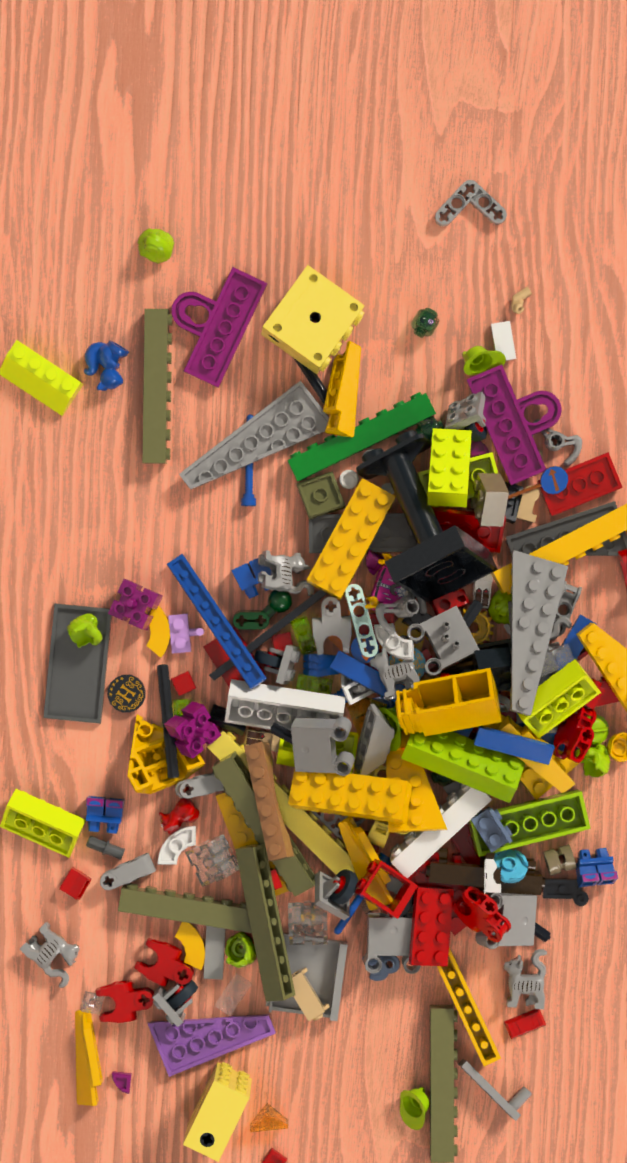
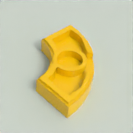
(160, 632)
(193, 945)

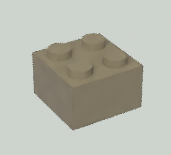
(489, 499)

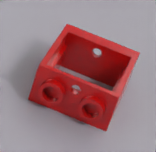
(402, 897)

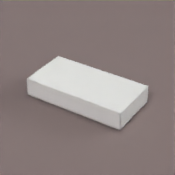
(503, 339)

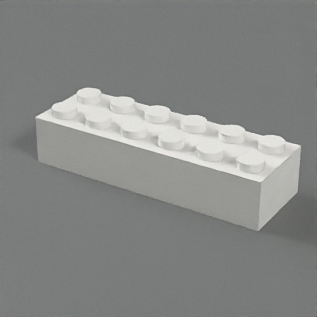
(279, 705)
(423, 844)

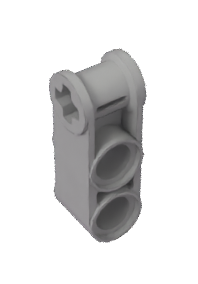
(569, 600)
(199, 786)
(128, 872)

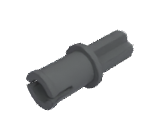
(105, 847)

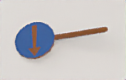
(552, 481)

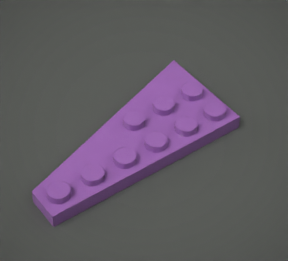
(206, 1038)

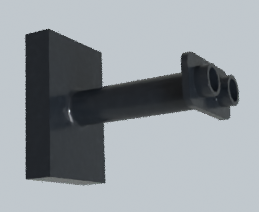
(441, 558)

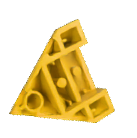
(148, 760)

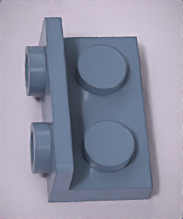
(491, 829)

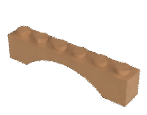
(261, 772)

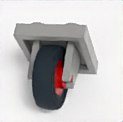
(468, 416)
(285, 664)
(335, 892)
(175, 1003)

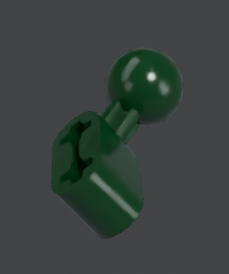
(277, 602)

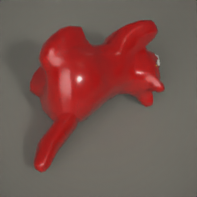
(183, 812)

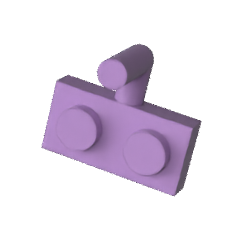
(181, 633)

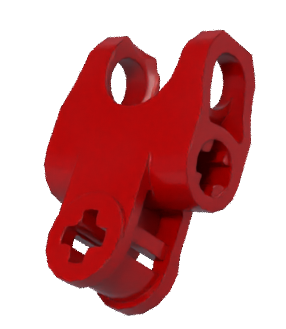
(575, 733)
(482, 914)
(167, 966)
(126, 1000)

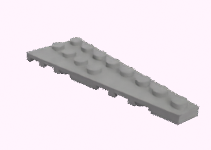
(276, 427)
(535, 601)

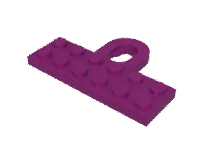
(225, 326)
(508, 426)

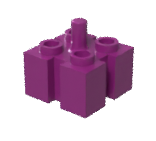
(135, 604)
(192, 729)

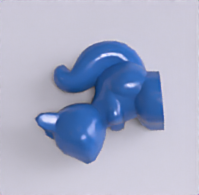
(108, 357)

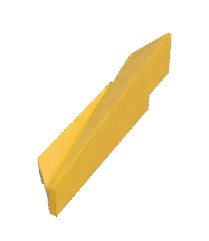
(342, 392)
(554, 772)
(361, 854)
(87, 1060)

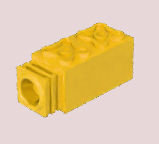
(449, 703)

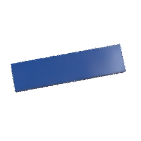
(514, 745)

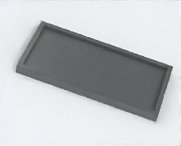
(74, 673)

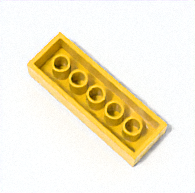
(351, 539)
(351, 795)

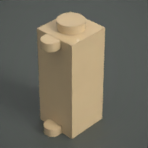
(307, 997)

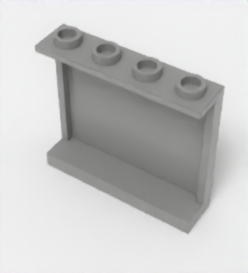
(324, 973)

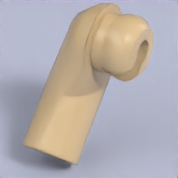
(518, 300)

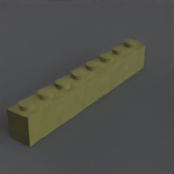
(156, 386)
(238, 786)
(184, 907)
(265, 922)
(442, 1084)

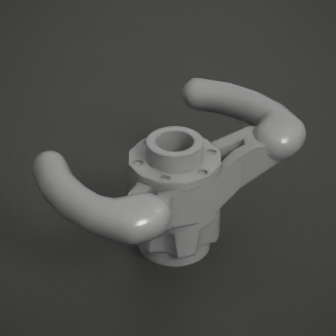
(573, 440)
(402, 608)

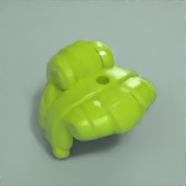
(155, 245)
(499, 607)
(84, 630)
(595, 761)
(240, 957)

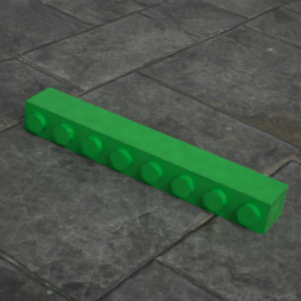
(365, 435)

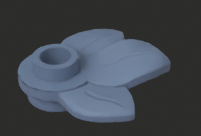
(385, 970)

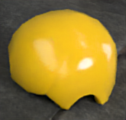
(618, 747)

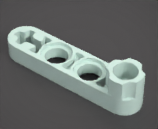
(358, 621)

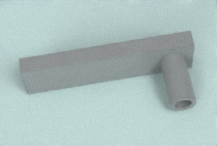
(511, 1107)

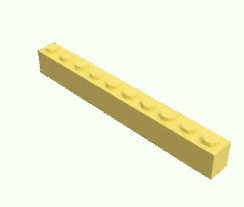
(299, 821)

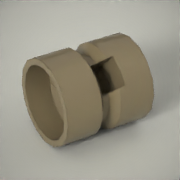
(553, 862)

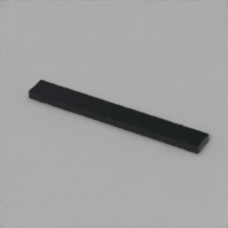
(271, 631)

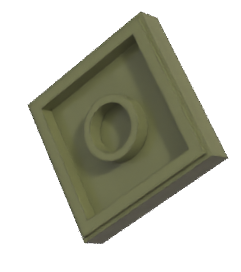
(320, 495)

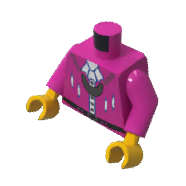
(384, 588)

